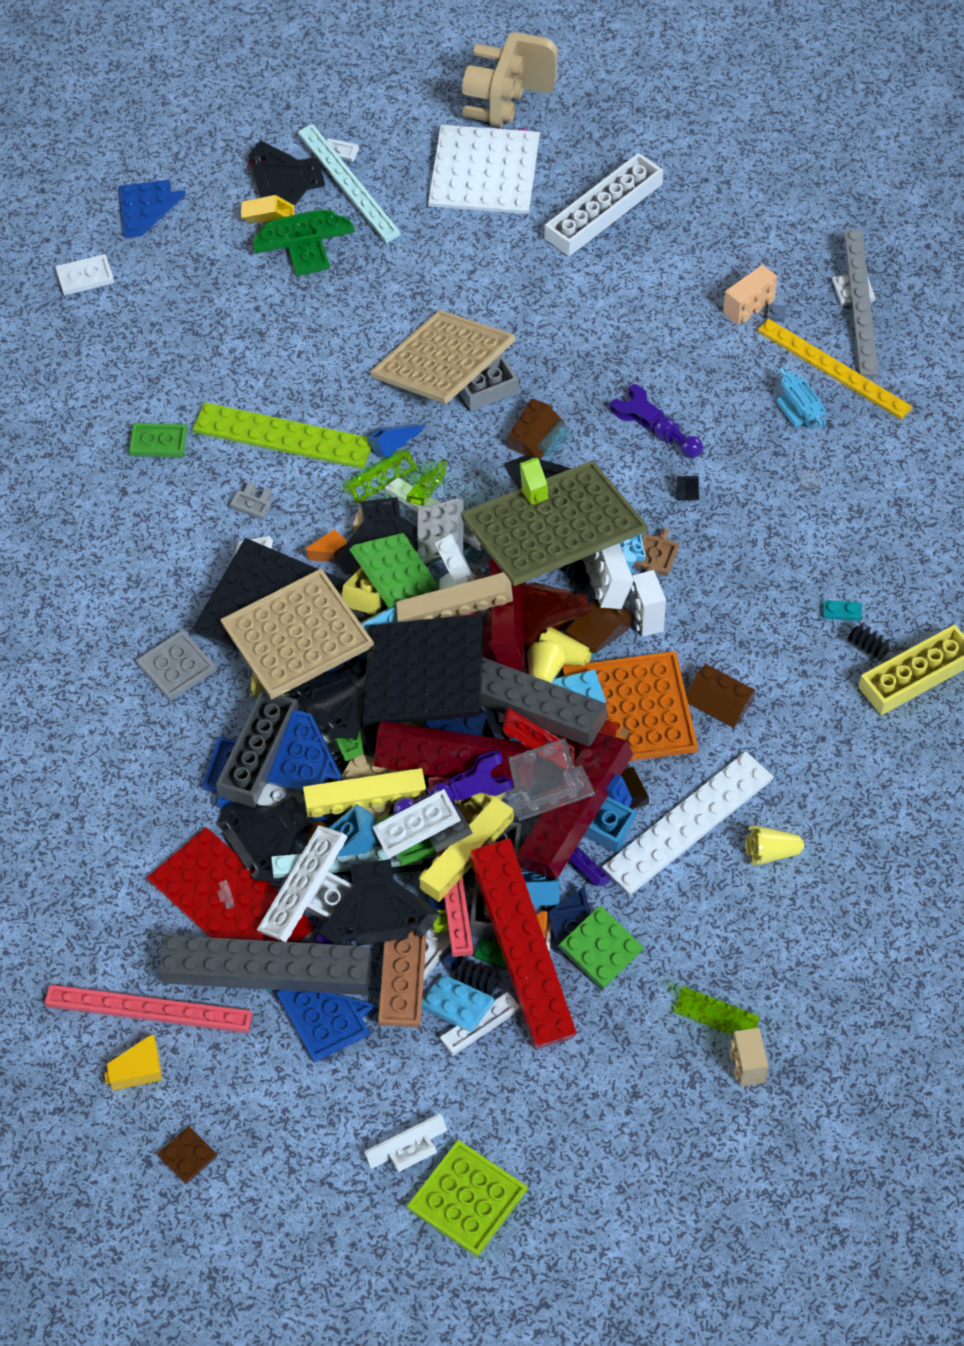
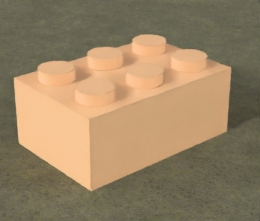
(750, 295)

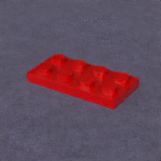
(528, 732)

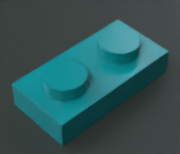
(842, 610)

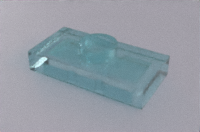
(554, 439)

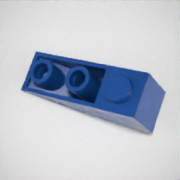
(389, 439)

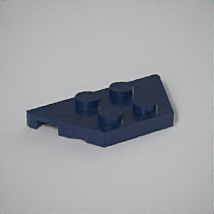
(568, 917)

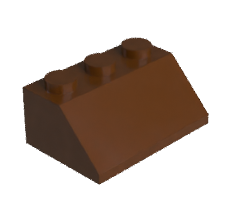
(531, 428)
(720, 695)

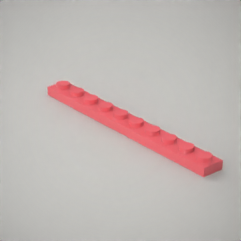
(456, 907)
(149, 1008)

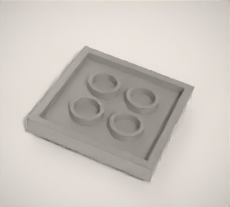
(437, 523)
(176, 665)

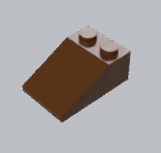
(600, 626)

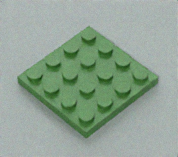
(394, 568)

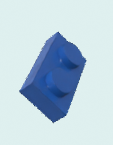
(618, 790)

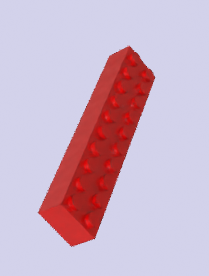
(522, 944)

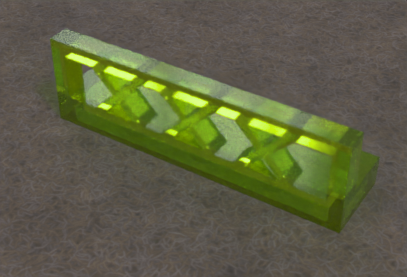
(376, 470)
(427, 484)
(714, 1012)

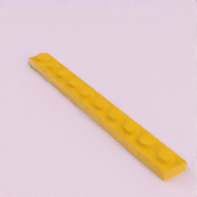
(835, 369)

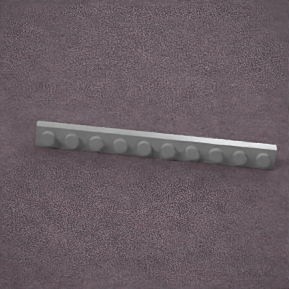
(861, 303)

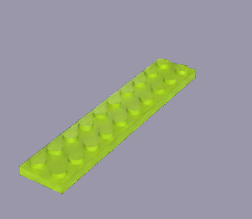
(283, 435)

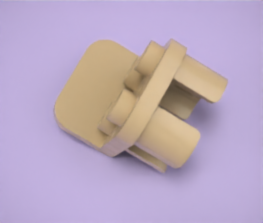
(523, 64)

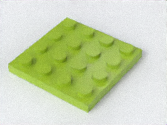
(467, 1198)

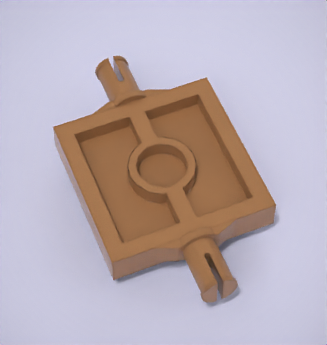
(659, 553)

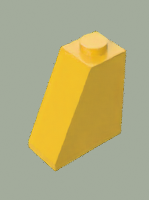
(266, 209)
(135, 1066)

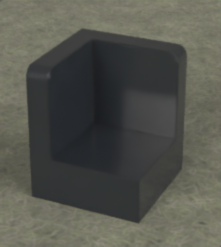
(687, 488)

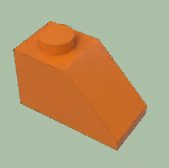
(326, 548)

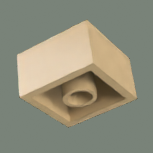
(749, 1057)

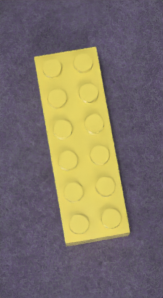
(914, 670)

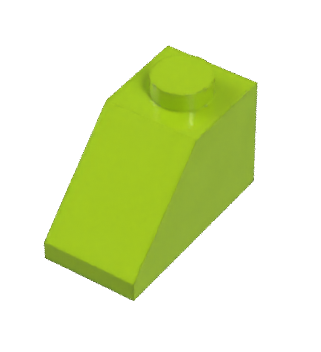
(533, 481)

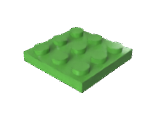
(601, 947)

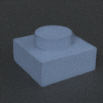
(776, 312)

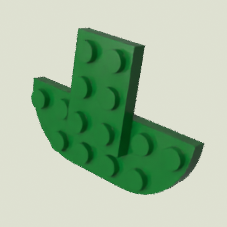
(303, 237)

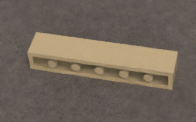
(457, 599)

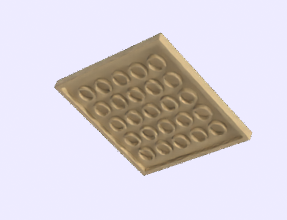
(442, 356)
(297, 633)

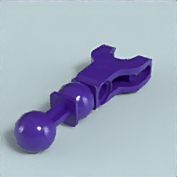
(654, 420)
(467, 783)

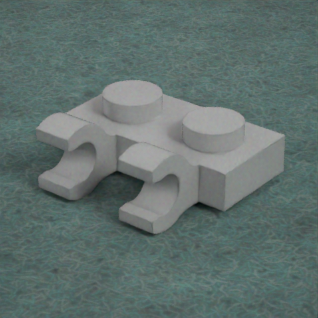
(251, 505)

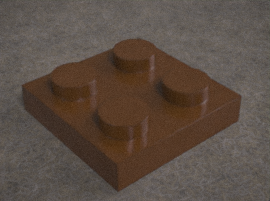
(187, 1155)

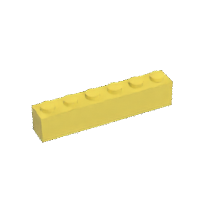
(364, 791)
(455, 861)

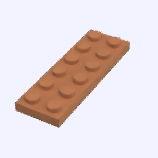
(403, 981)

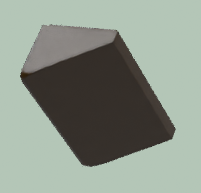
(636, 788)

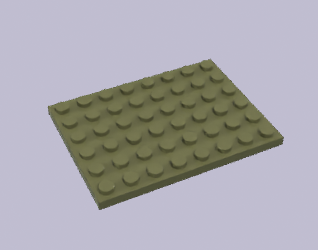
(576, 521)

